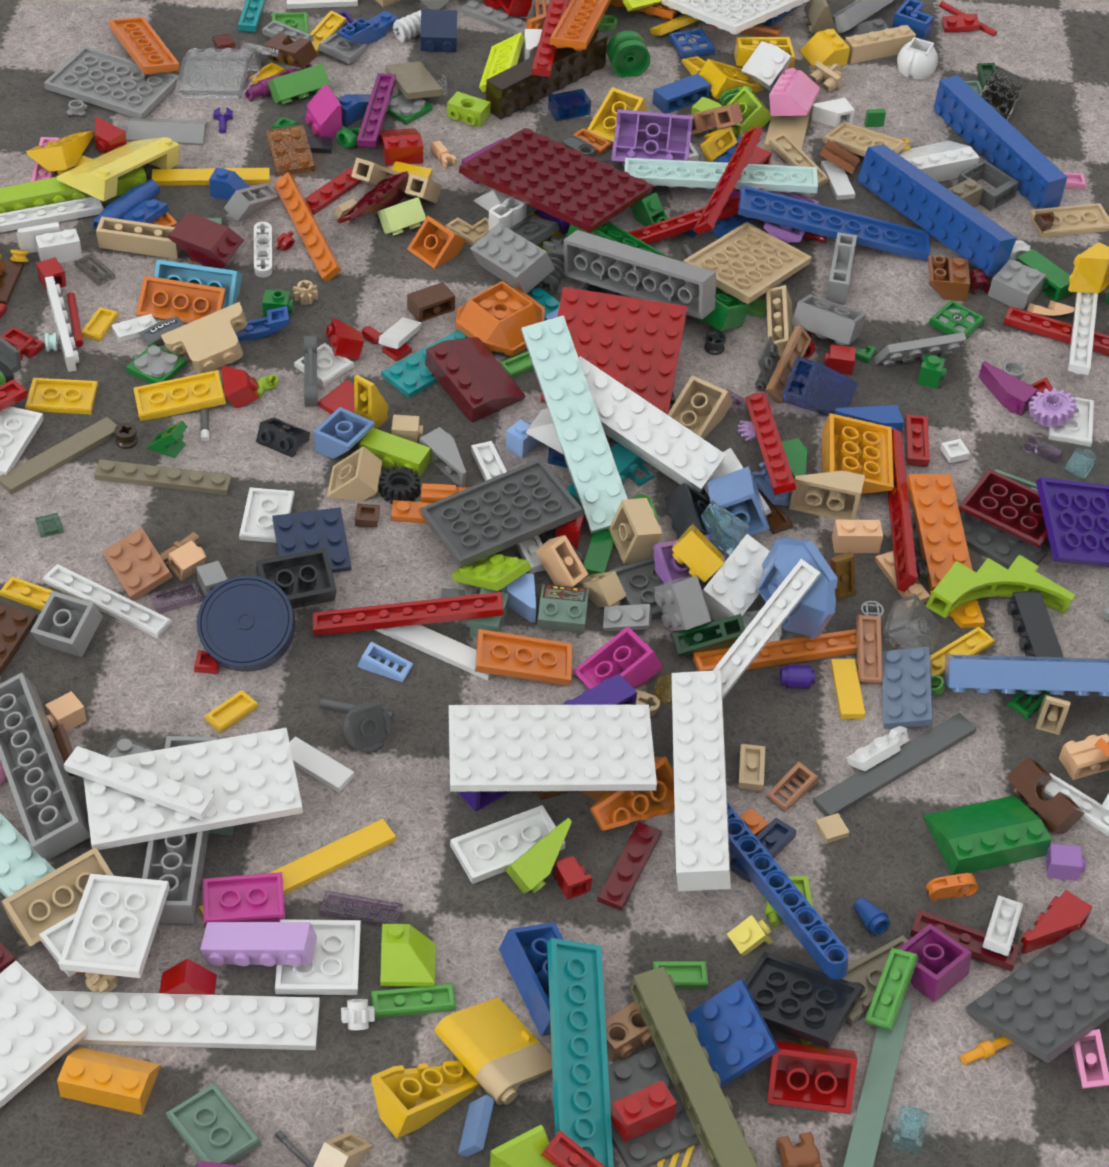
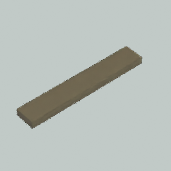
(58, 455)

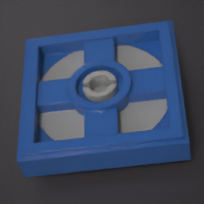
(691, 43)

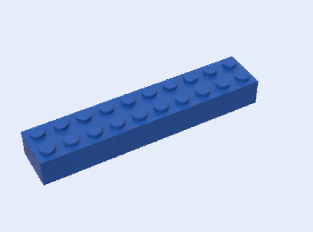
(999, 142)
(936, 209)

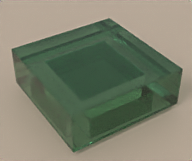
(49, 525)

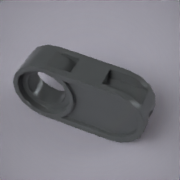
(577, 143)

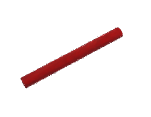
(954, 11)
(75, 319)

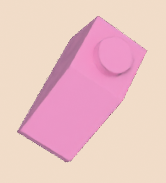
(1091, 1060)

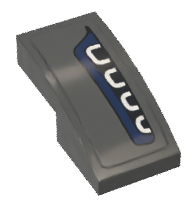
(153, 334)

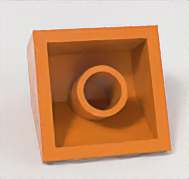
(436, 243)

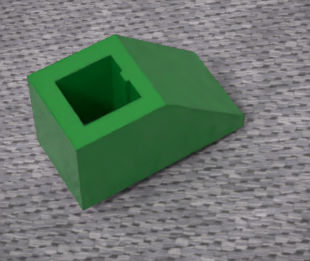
(649, 210)

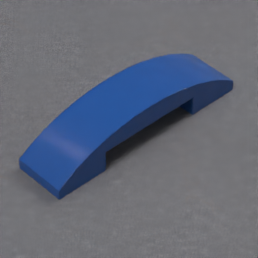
(262, 327)

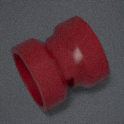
(979, 280)

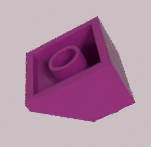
(940, 962)

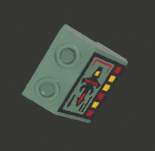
(563, 608)

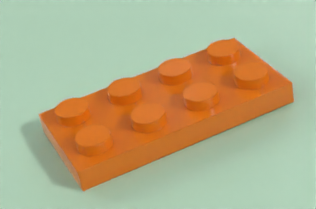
(523, 657)

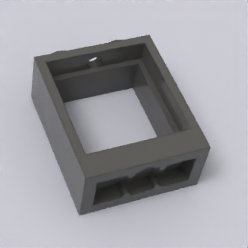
(1005, 185)

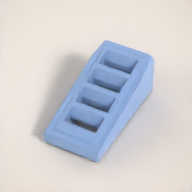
(375, 666)

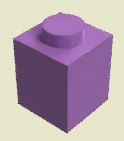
(1064, 862)

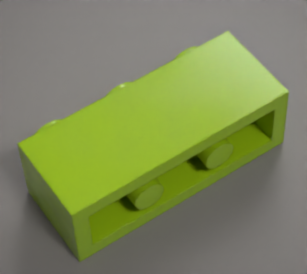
(397, 451)

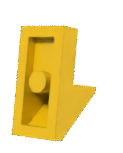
(717, 143)

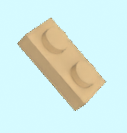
(751, 767)

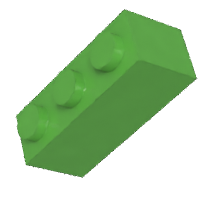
(298, 84)

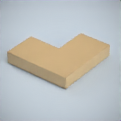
(469, 232)

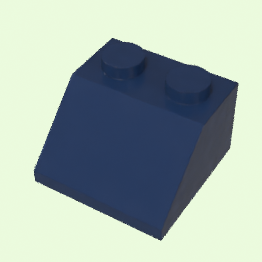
(438, 30)

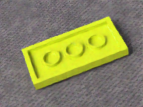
(502, 57)

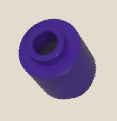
(797, 676)

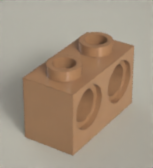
(621, 1026)

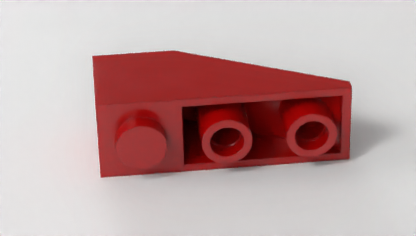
(1064, 916)

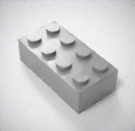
(512, 258)

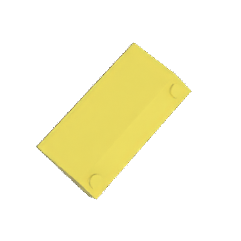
(101, 174)

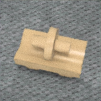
(830, 75)

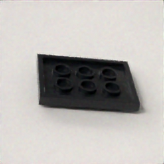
(801, 999)

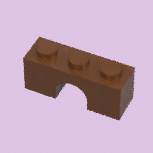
(292, 53)
(1030, 781)

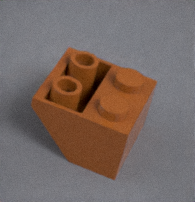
(949, 277)

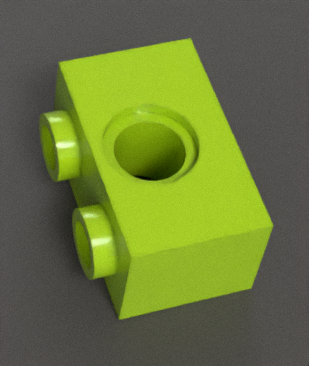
(468, 109)

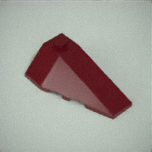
(383, 195)

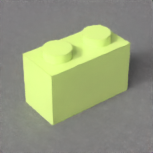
(402, 215)

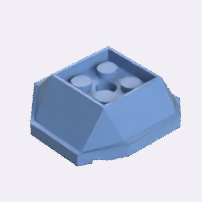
(819, 602)

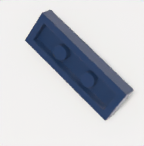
(773, 838)

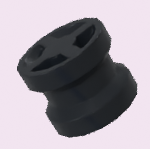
(715, 342)

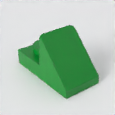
(169, 441)

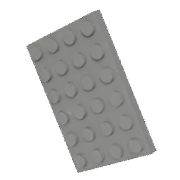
(111, 83)

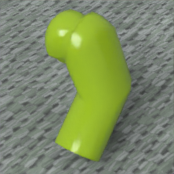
(267, 383)

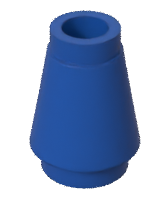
(872, 917)

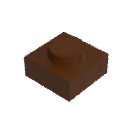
(367, 515)

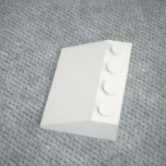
(942, 160)

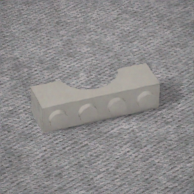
(841, 267)

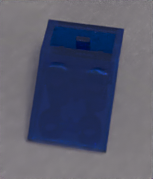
(817, 387)

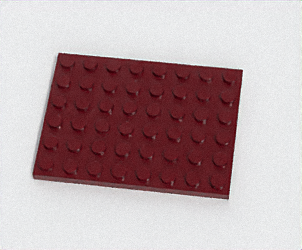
(556, 179)

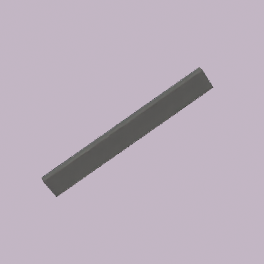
(910, 757)

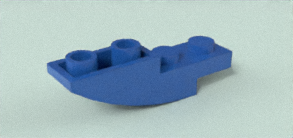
(368, 31)

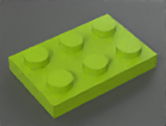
(492, 572)

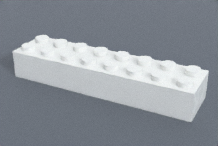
(651, 432)

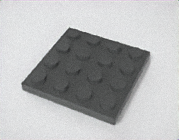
(662, 1142)

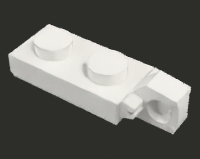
(879, 749)

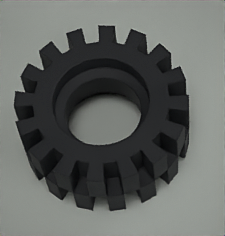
(398, 476)

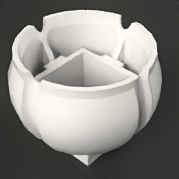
(917, 59)

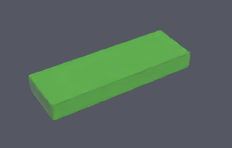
(891, 989)
(413, 1000)

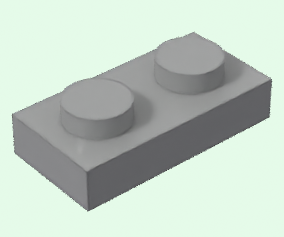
(634, 616)

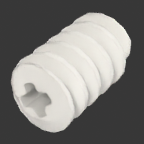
(408, 27)

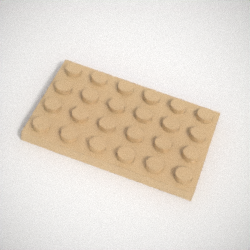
(749, 262)

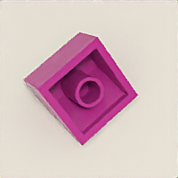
(324, 113)

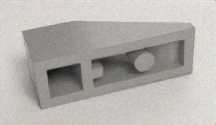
(250, 200)
(445, 455)

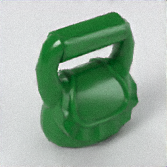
(348, 137)

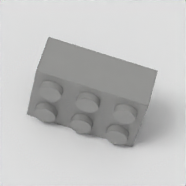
(829, 319)

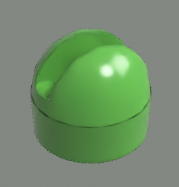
(938, 686)

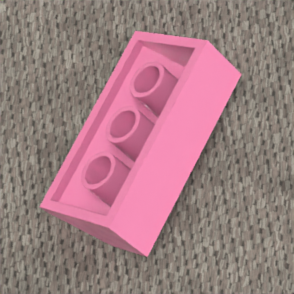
(793, 94)

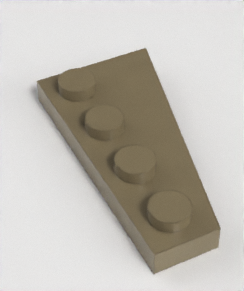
(867, 974)

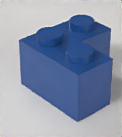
(912, 15)

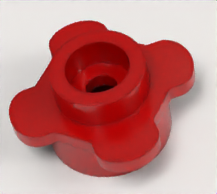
(285, 241)

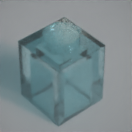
(909, 1129)

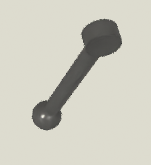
(282, 1137)

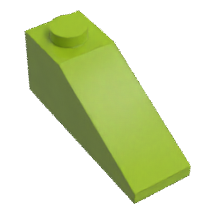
(539, 860)

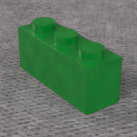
(1056, 279)

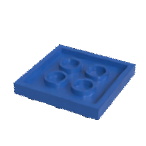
(733, 1032)

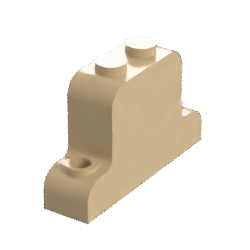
(209, 340)

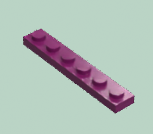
(376, 110)

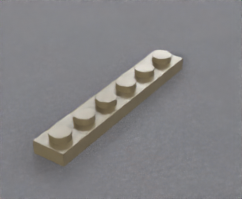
(163, 477)

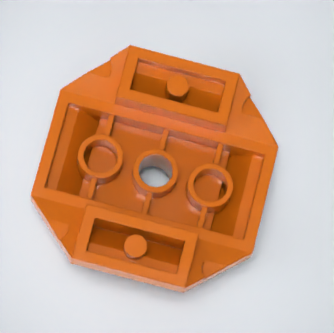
(498, 318)

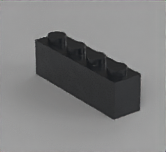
(1033, 625)

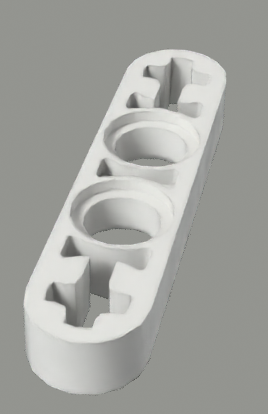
(263, 249)

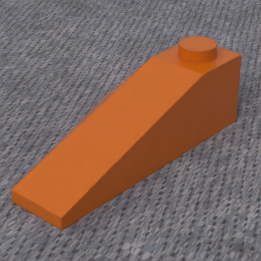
(625, 807)

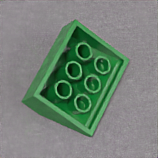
(988, 835)

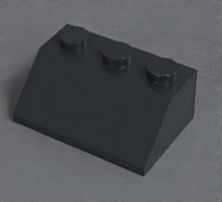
(685, 508)

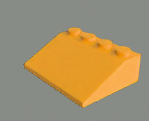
(859, 449)

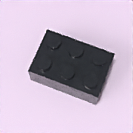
(302, 576)

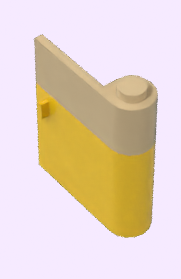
(494, 1048)

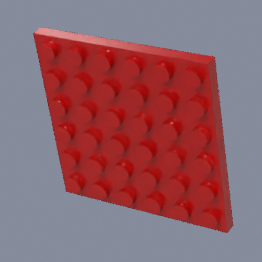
(627, 340)

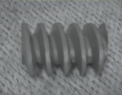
(552, 281)

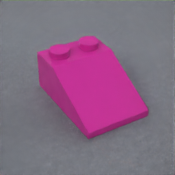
(622, 655)

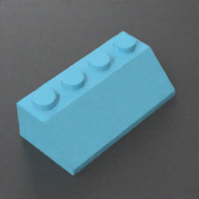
(202, 275)

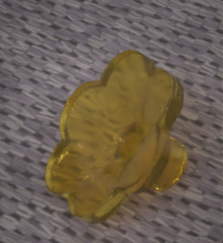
(664, 688)

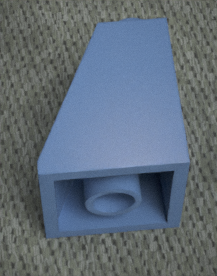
(741, 497)

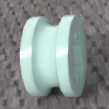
(51, 342)

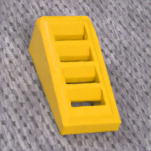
(693, 64)

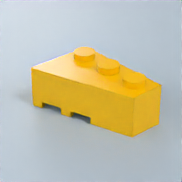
(747, 45)

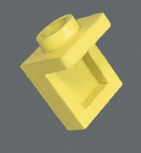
(750, 935)

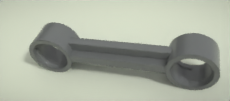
(310, 370)

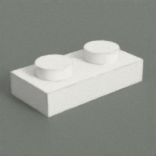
(131, 328)

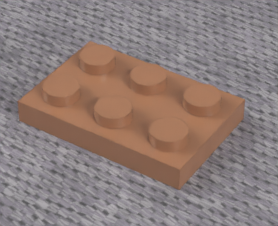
(137, 564)

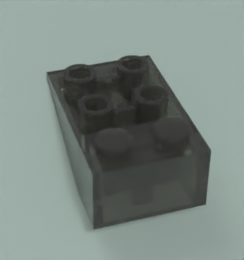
(1004, 91)

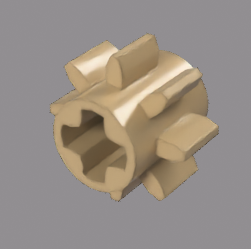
(305, 292)
(101, 982)

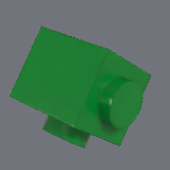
(276, 299)
(932, 371)

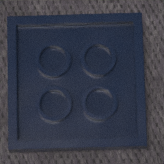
(313, 531)

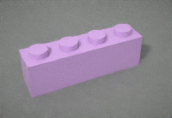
(259, 943)

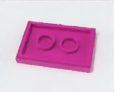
(244, 898)

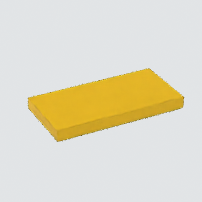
(179, 395)

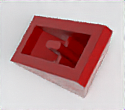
(188, 979)

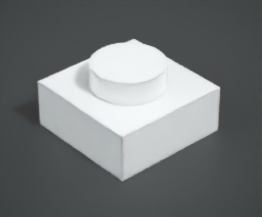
(955, 451)

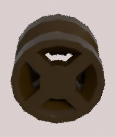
(126, 435)

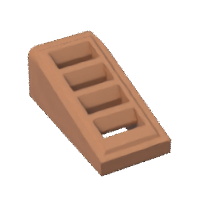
(798, 770)

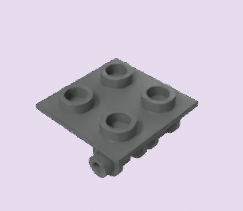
(767, 362)

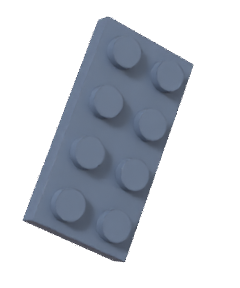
(907, 688)

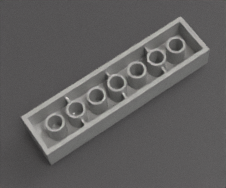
(639, 273)
(37, 772)
(179, 861)

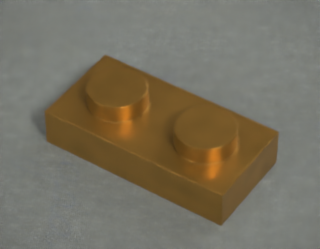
(844, 569)

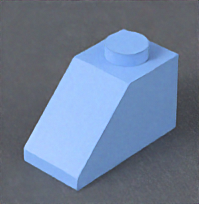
(518, 441)
(522, 596)

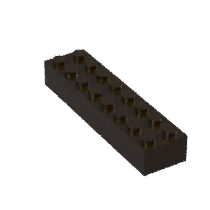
(518, 88)

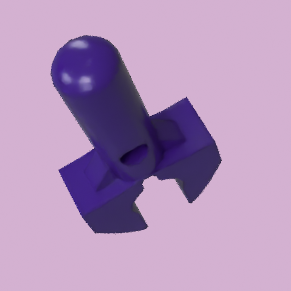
(223, 118)

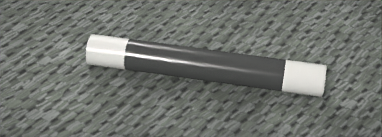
(204, 424)

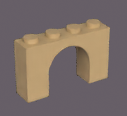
(416, 186)

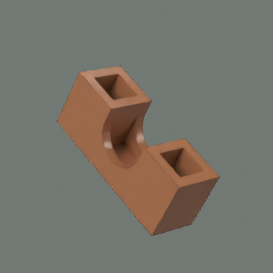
(716, 118)

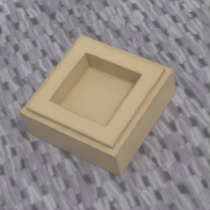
(832, 828)

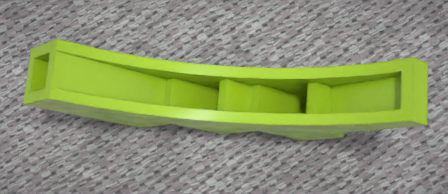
(992, 580)

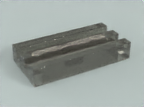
(91, 273)

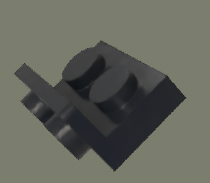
(281, 436)

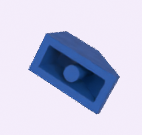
(225, 183)

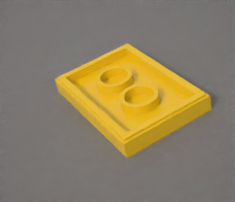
(61, 396)

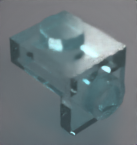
(1081, 463)

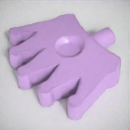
(747, 429)

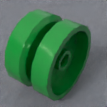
(628, 54)

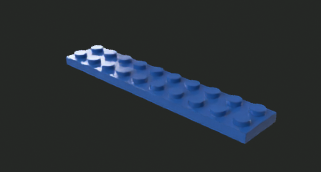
(829, 221)

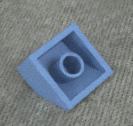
(340, 432)

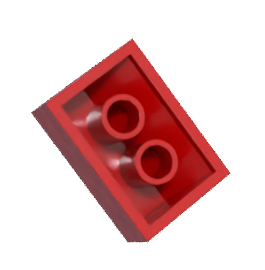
(812, 1077)

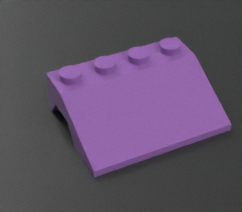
(651, 136)

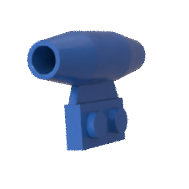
(136, 205)

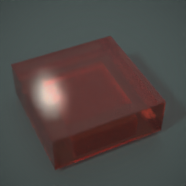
(223, 41)

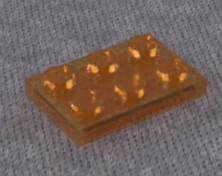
(290, 150)

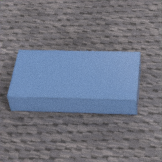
(476, 1126)

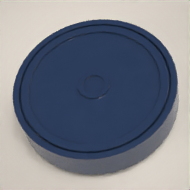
(246, 623)

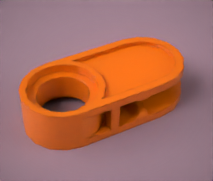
(952, 886)

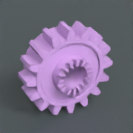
(1052, 408)

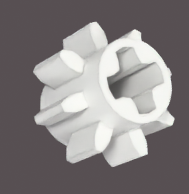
(357, 1014)

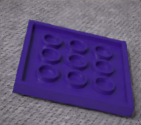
(1076, 520)

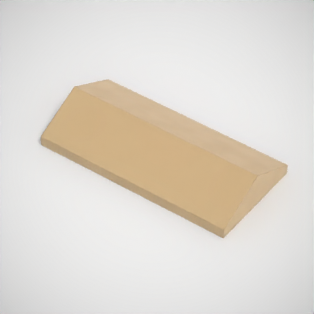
(52, 896)

